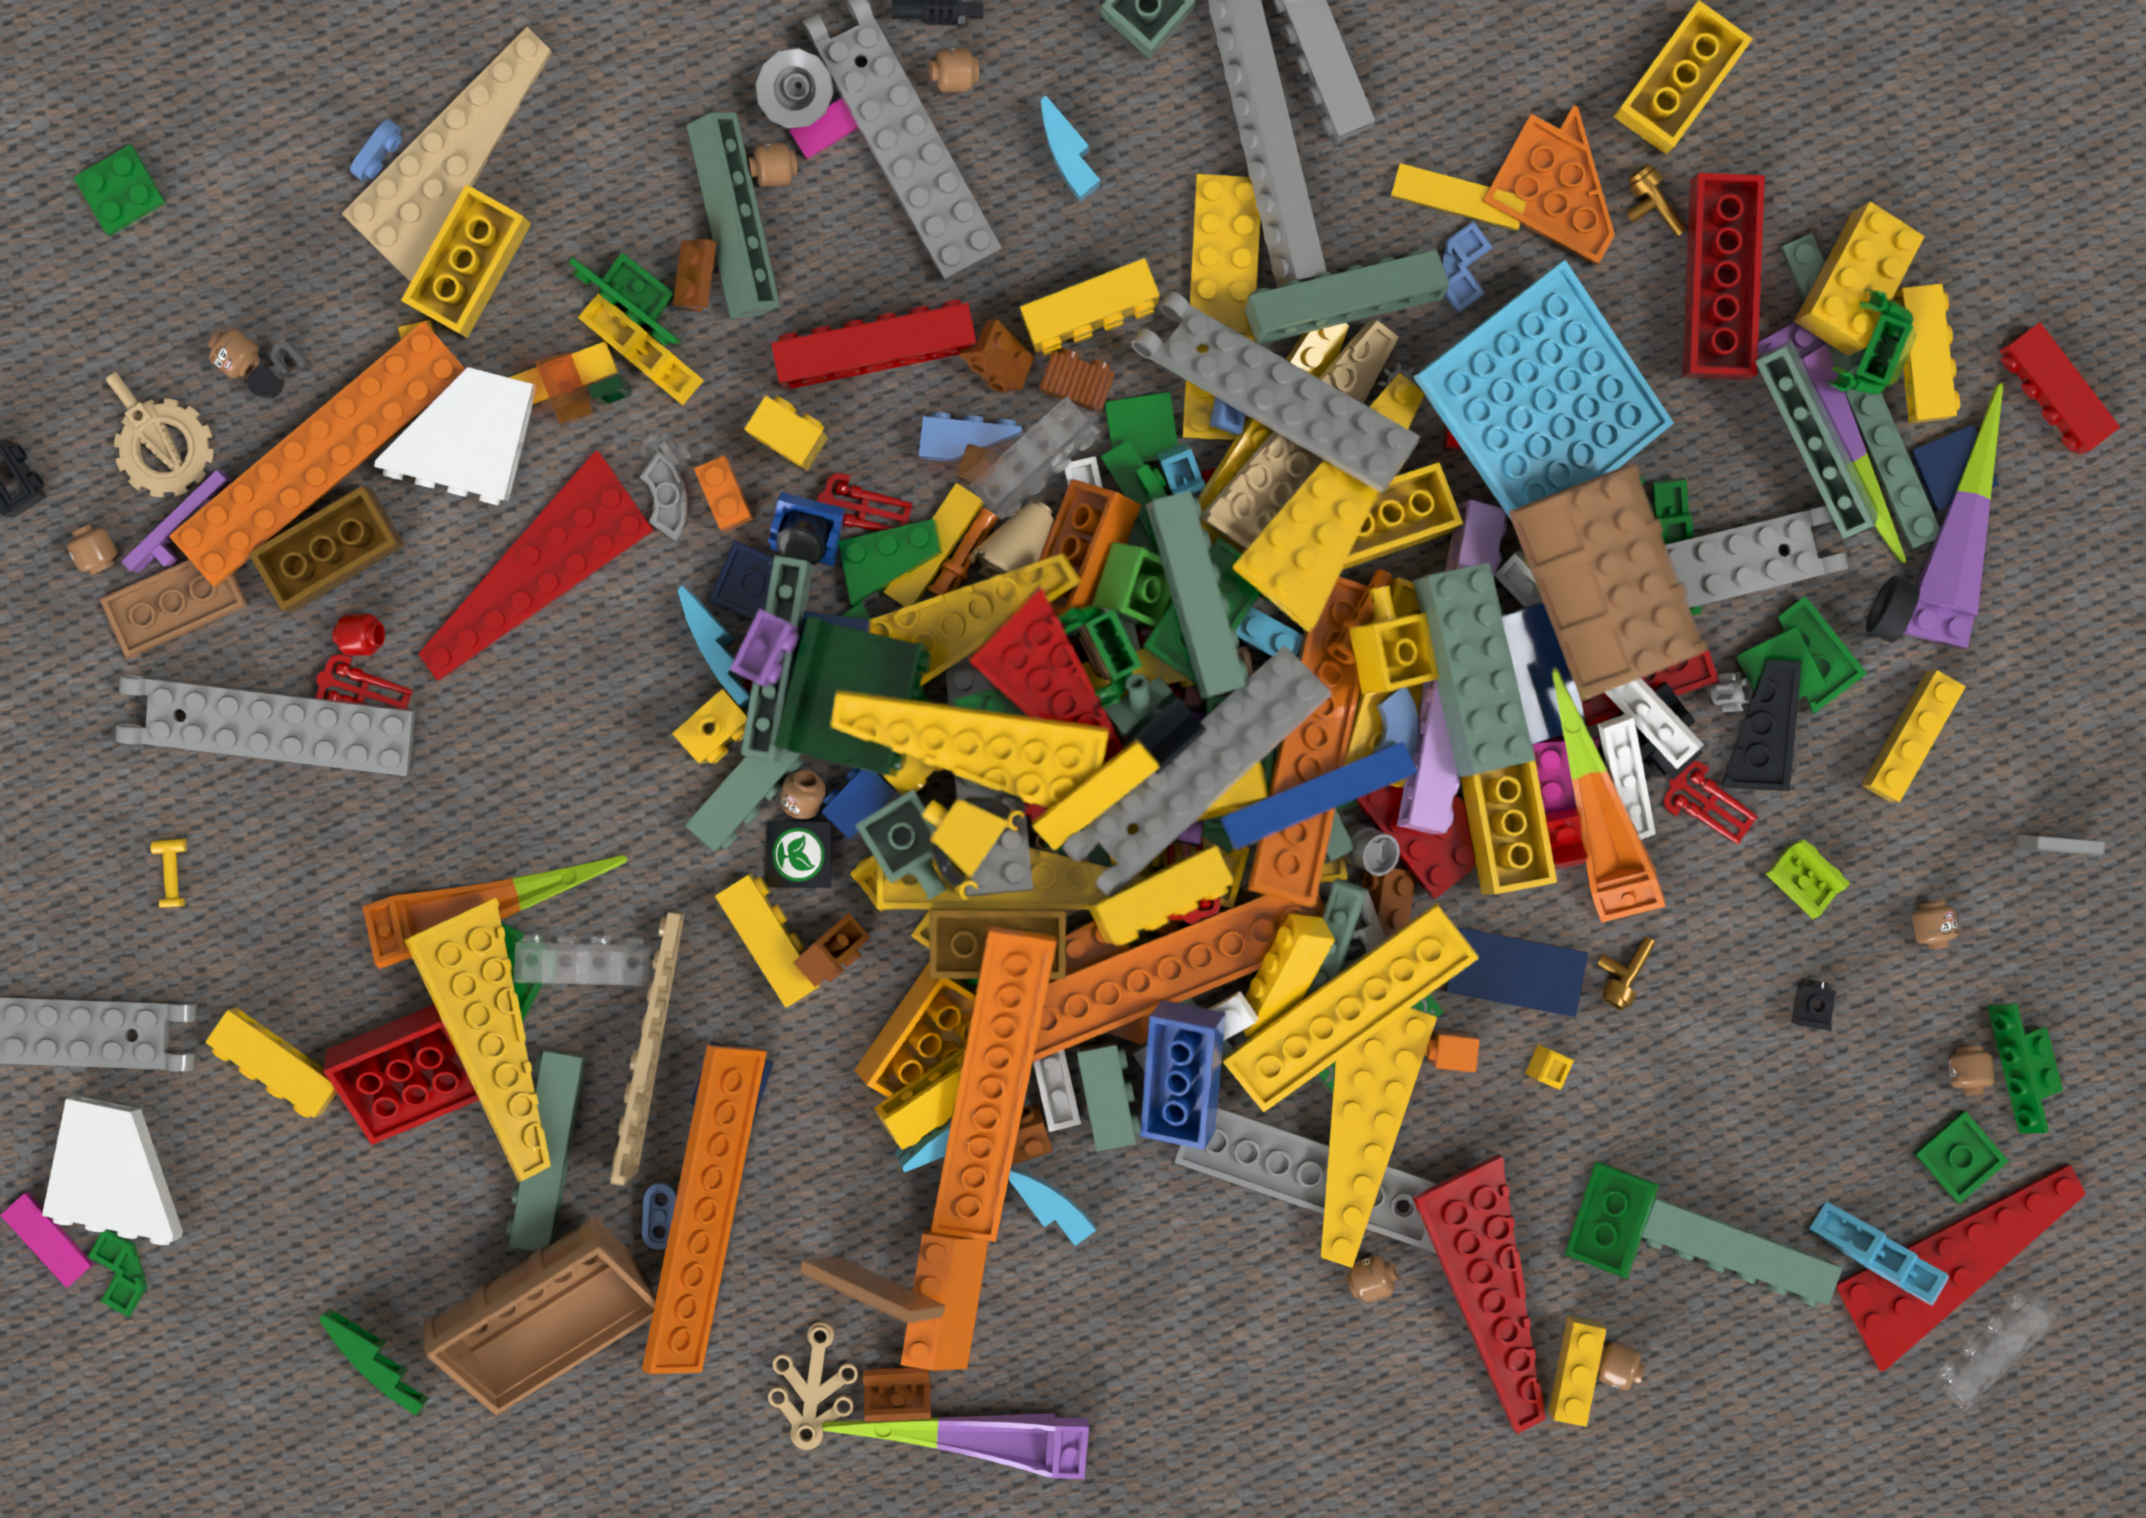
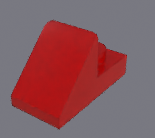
(1566, 838)

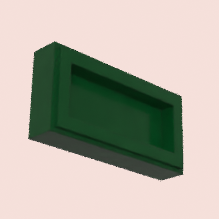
(610, 390)

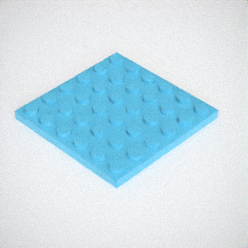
(1543, 393)

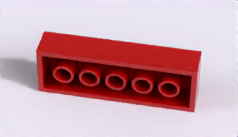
(1723, 276)
(874, 345)

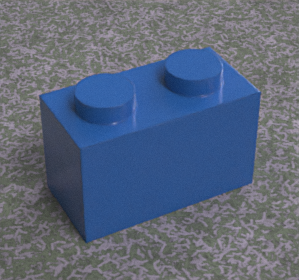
(858, 800)

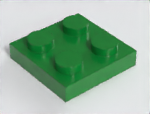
(119, 190)

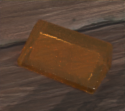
(564, 388)
(975, 462)

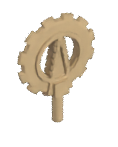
(146, 425)

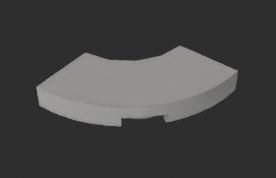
(668, 494)

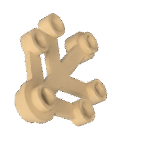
(812, 1391)

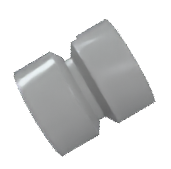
(1374, 850)

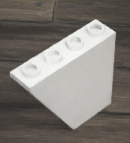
(466, 437)
(109, 1174)

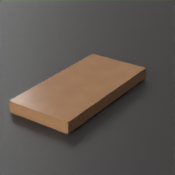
(168, 607)
(872, 1289)

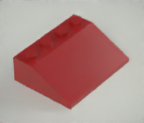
(400, 1075)

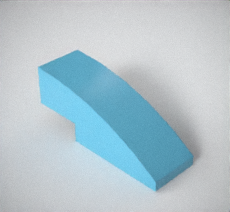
(1067, 151)
(1181, 470)
(1051, 1205)

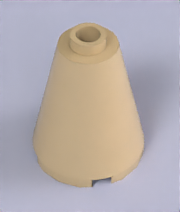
(1016, 541)

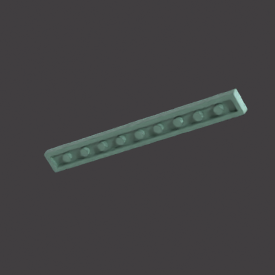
(1871, 417)

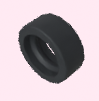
(1893, 609)

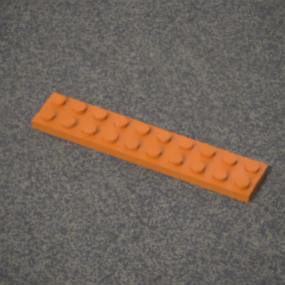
(318, 454)
(1293, 859)
(1162, 969)
(993, 1083)
(704, 1210)

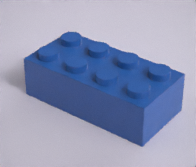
(1182, 1074)

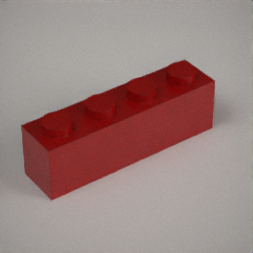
(2058, 389)

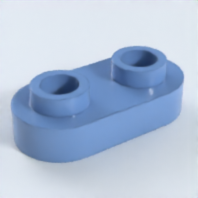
(368, 161)
(657, 1214)

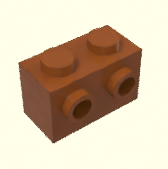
(831, 950)

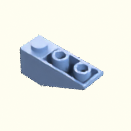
(947, 438)

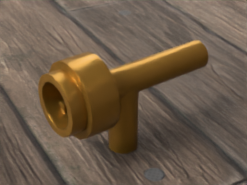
(1646, 181)
(1618, 992)

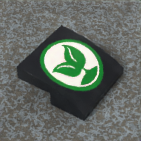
(799, 854)

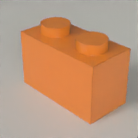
(724, 493)
(1453, 1050)

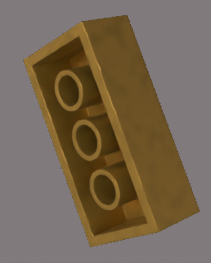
(326, 549)
(961, 936)

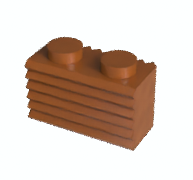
(1079, 380)

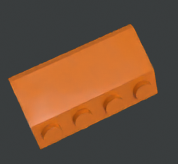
(1084, 533)
(951, 1274)

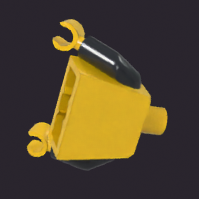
(966, 836)

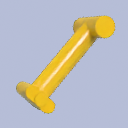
(169, 850)

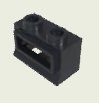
(29, 481)

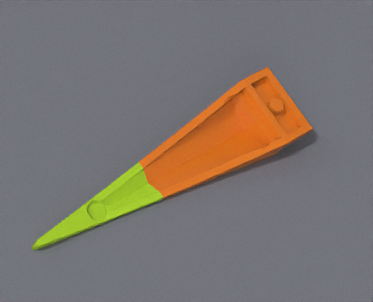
(1617, 864)
(406, 915)

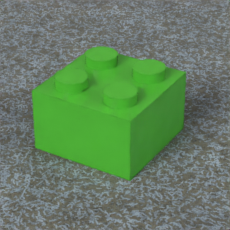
(1134, 586)

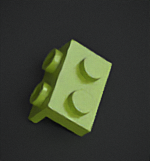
(1807, 877)

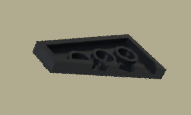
(1767, 735)

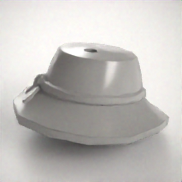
(783, 100)

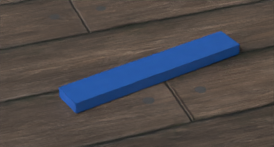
(1319, 795)

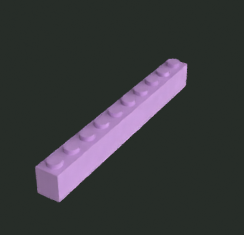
(1430, 791)

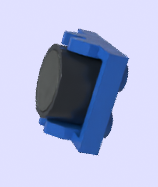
(806, 529)

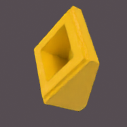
(1549, 1067)

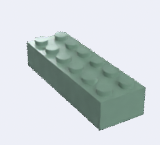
(1474, 670)

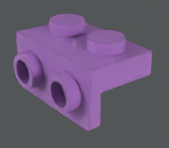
(765, 648)

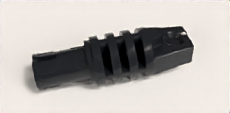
(937, 11)

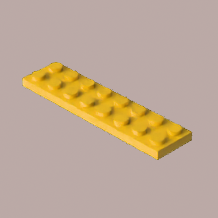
(1221, 276)
(1350, 1007)

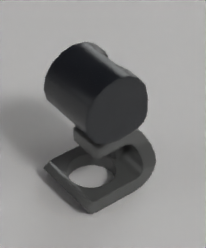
(267, 380)

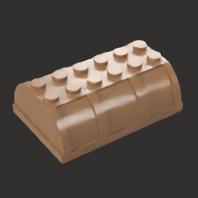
(1607, 581)
(541, 1317)

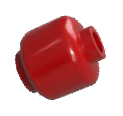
(358, 634)

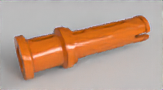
(956, 569)
(1363, 614)

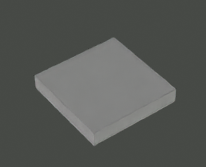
(2060, 844)

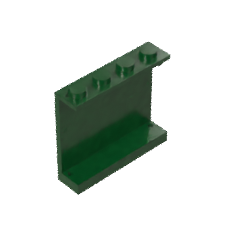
(854, 662)

